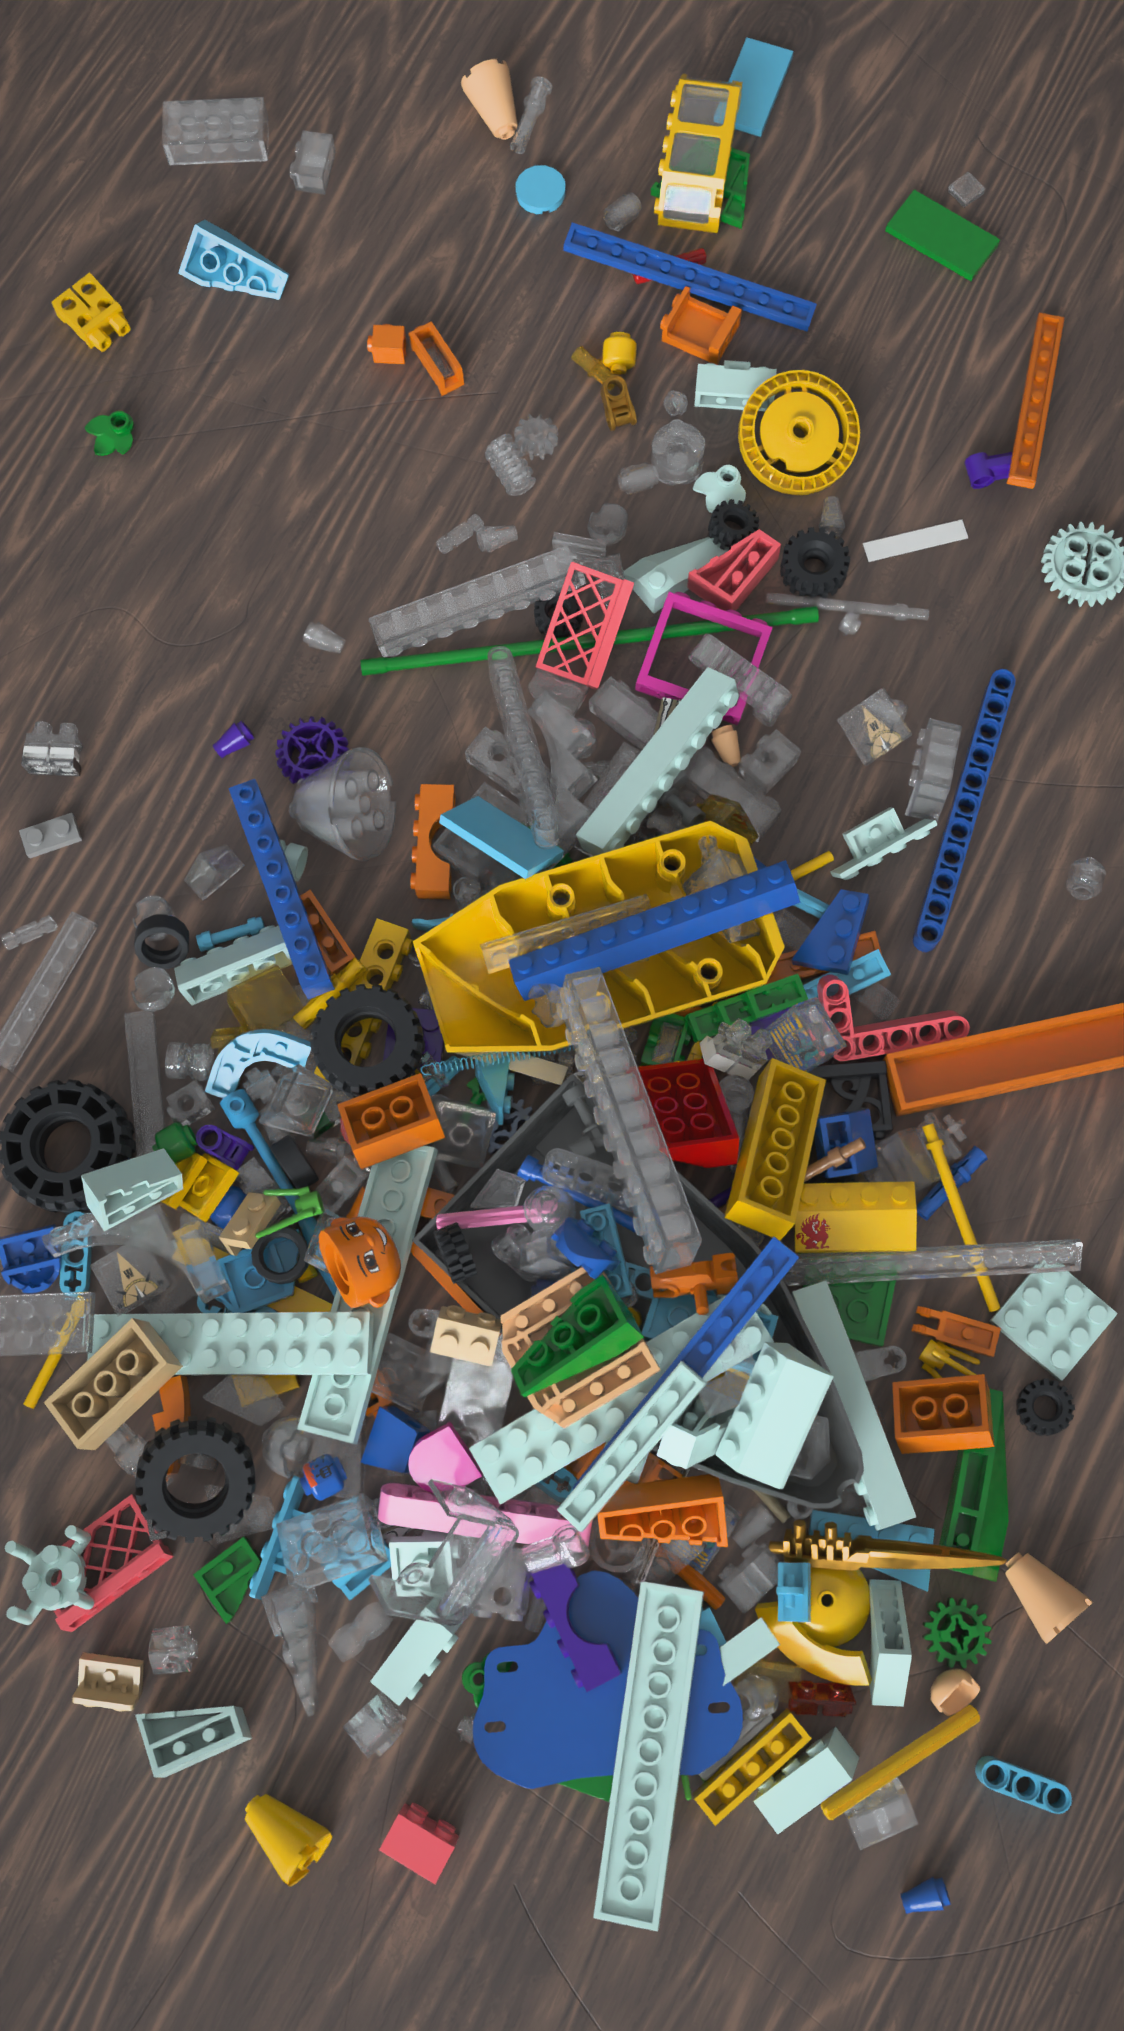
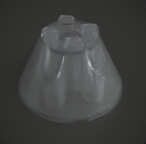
(348, 804)

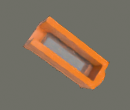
(437, 358)

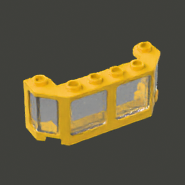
(697, 153)

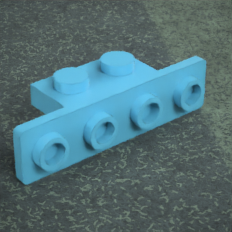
(271, 1553)

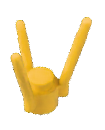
(937, 1354)

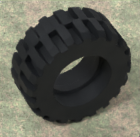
(362, 1005)
(202, 1518)

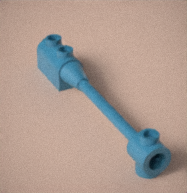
(243, 1115)

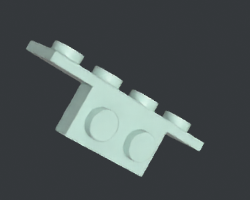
(877, 838)

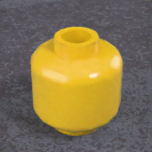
(619, 352)

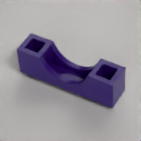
(592, 1661)

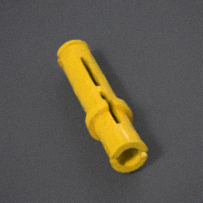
(342, 980)

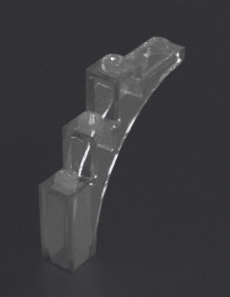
(152, 1231)

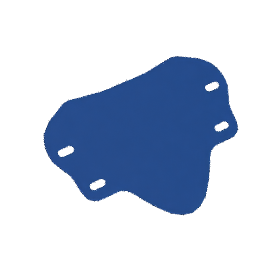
(571, 1733)

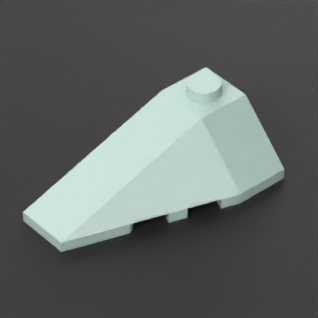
(669, 570)

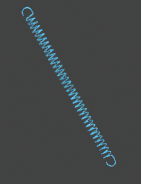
(487, 1060)

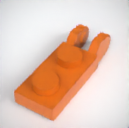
(959, 1331)

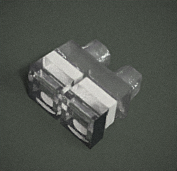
(52, 753)

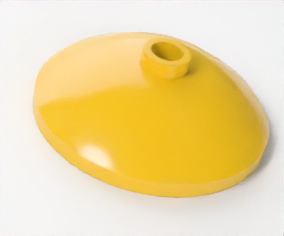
(846, 1613)

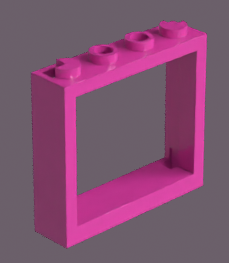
(706, 610)

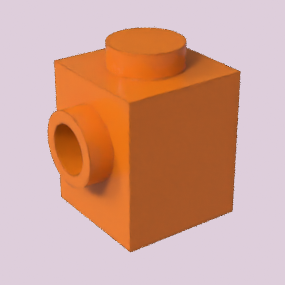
(388, 344)

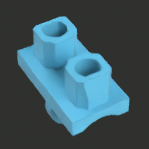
(794, 1592)

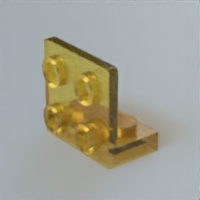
(264, 1000)

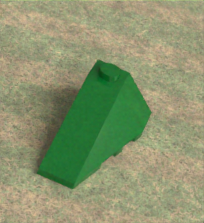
(586, 1334)

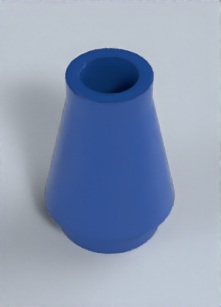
(926, 1896)

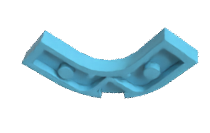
(251, 1048)

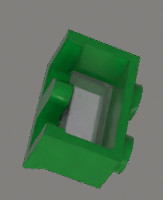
(666, 1040)

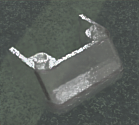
(461, 1567)

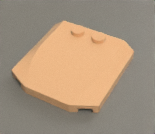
(589, 1389)

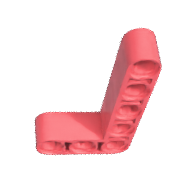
(883, 1030)

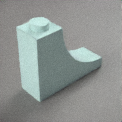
(889, 1643)

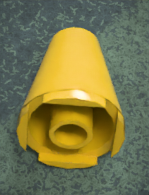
(286, 1837)

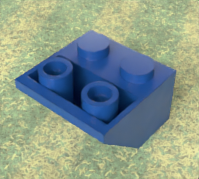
(841, 1130)

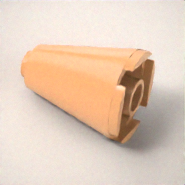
(492, 96)
(1045, 1595)

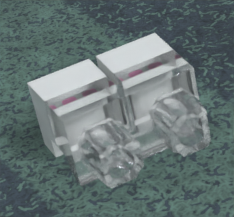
(736, 1049)

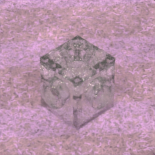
(172, 1650)

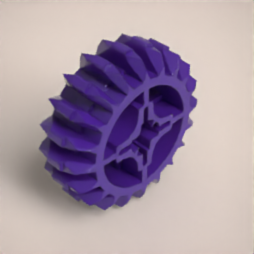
(321, 735)

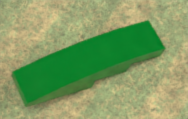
(748, 1006)

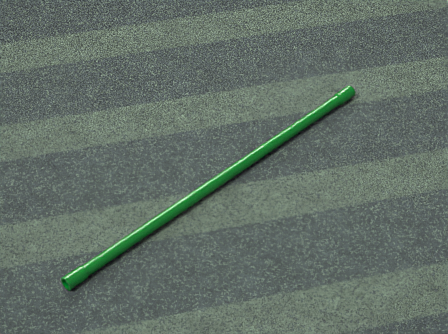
(383, 665)

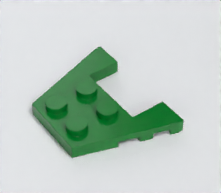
(734, 188)

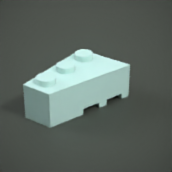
(413, 1658)

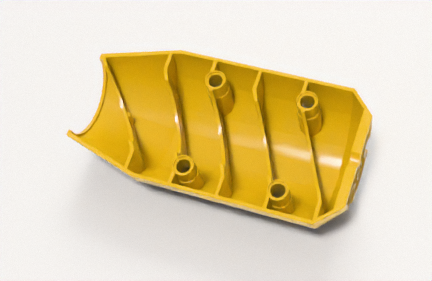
(487, 1010)

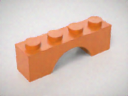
(432, 874)

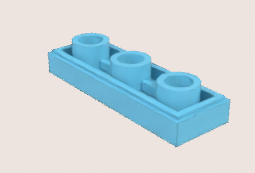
(605, 1227)

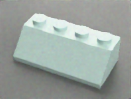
(231, 965)
(774, 1414)

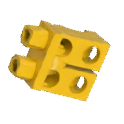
(91, 313)

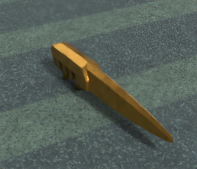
(867, 1552)

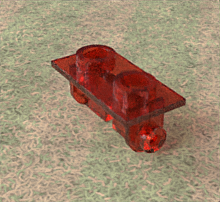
(807, 1695)

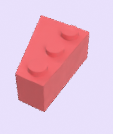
(736, 573)

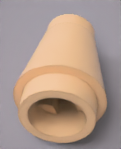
(727, 744)

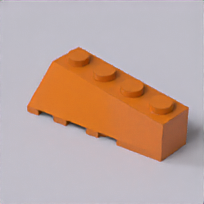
(666, 1511)

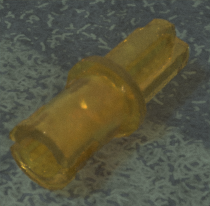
(592, 366)

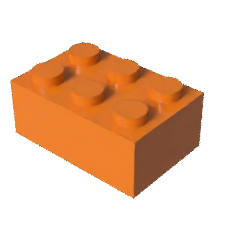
(390, 1121)
(942, 1414)

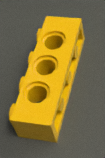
(751, 1766)

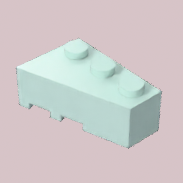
(130, 1187)
(694, 1435)
(190, 1736)
(807, 1780)

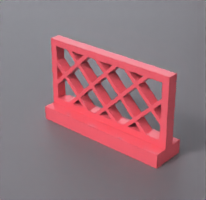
(607, 632)
(120, 1580)

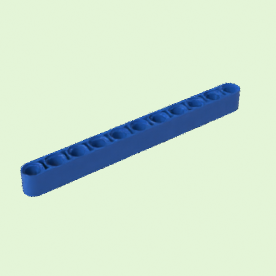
(961, 821)

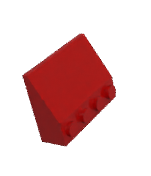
(692, 1113)

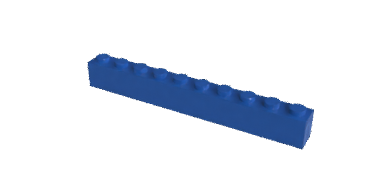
(659, 928)

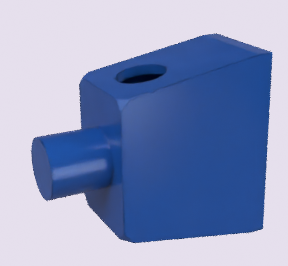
(392, 1439)

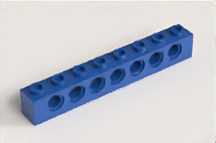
(281, 889)

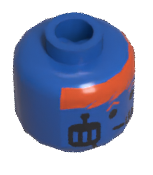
(323, 1477)

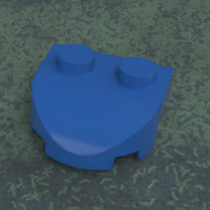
(582, 1248)
(27, 1260)

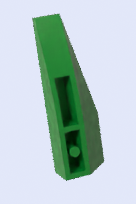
(979, 1498)

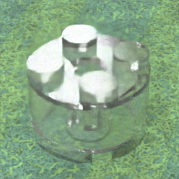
(678, 453)

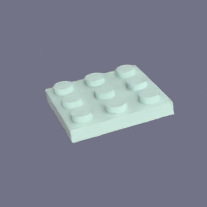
(1053, 1320)

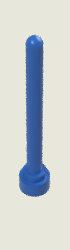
(532, 1169)

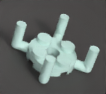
(39, 1575)

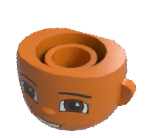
(360, 1260)

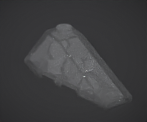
(294, 1619)

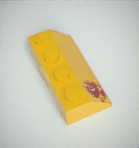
(856, 1217)

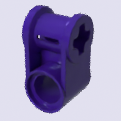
(228, 1149)

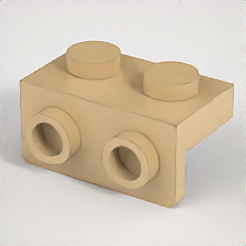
(248, 1220)
(466, 1335)
(109, 1682)

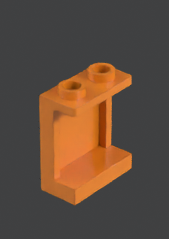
(699, 327)

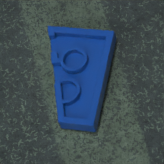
(835, 935)

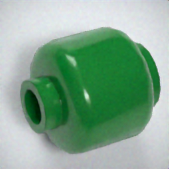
(177, 1141)

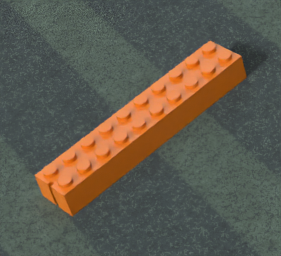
(1006, 1060)

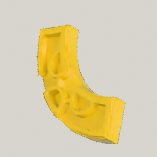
(821, 1660)

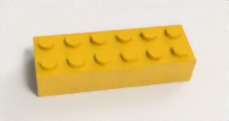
(775, 1150)

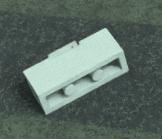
(730, 384)

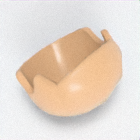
(953, 1691)

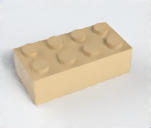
(113, 1384)

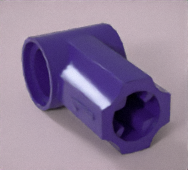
(986, 469)

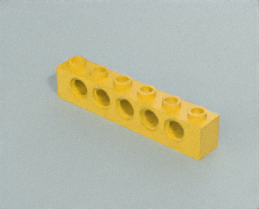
(382, 937)

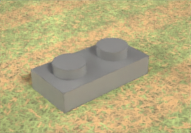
(50, 835)

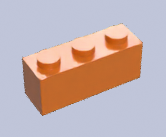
(332, 945)

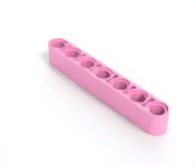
(420, 1509)

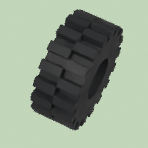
(817, 546)

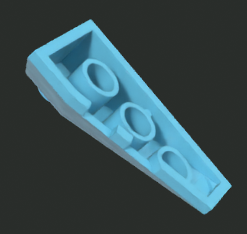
(226, 262)

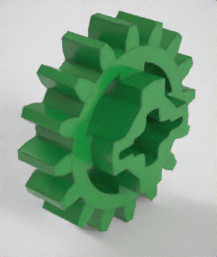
(959, 1646)

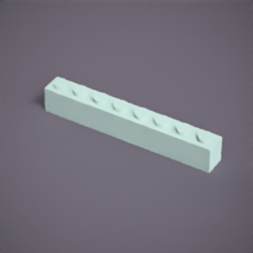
(659, 763)
(881, 1480)

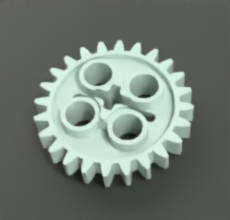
(1060, 560)

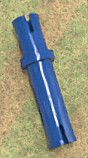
(961, 1173)

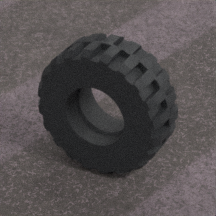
(33, 1123)

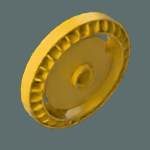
(811, 416)

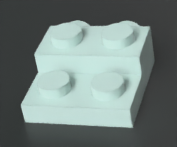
(413, 1549)

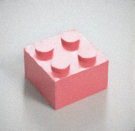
(420, 1842)

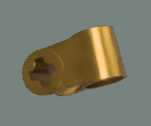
(617, 405)

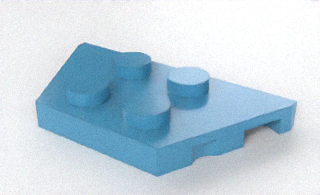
(249, 1288)

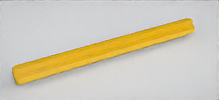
(900, 1762)

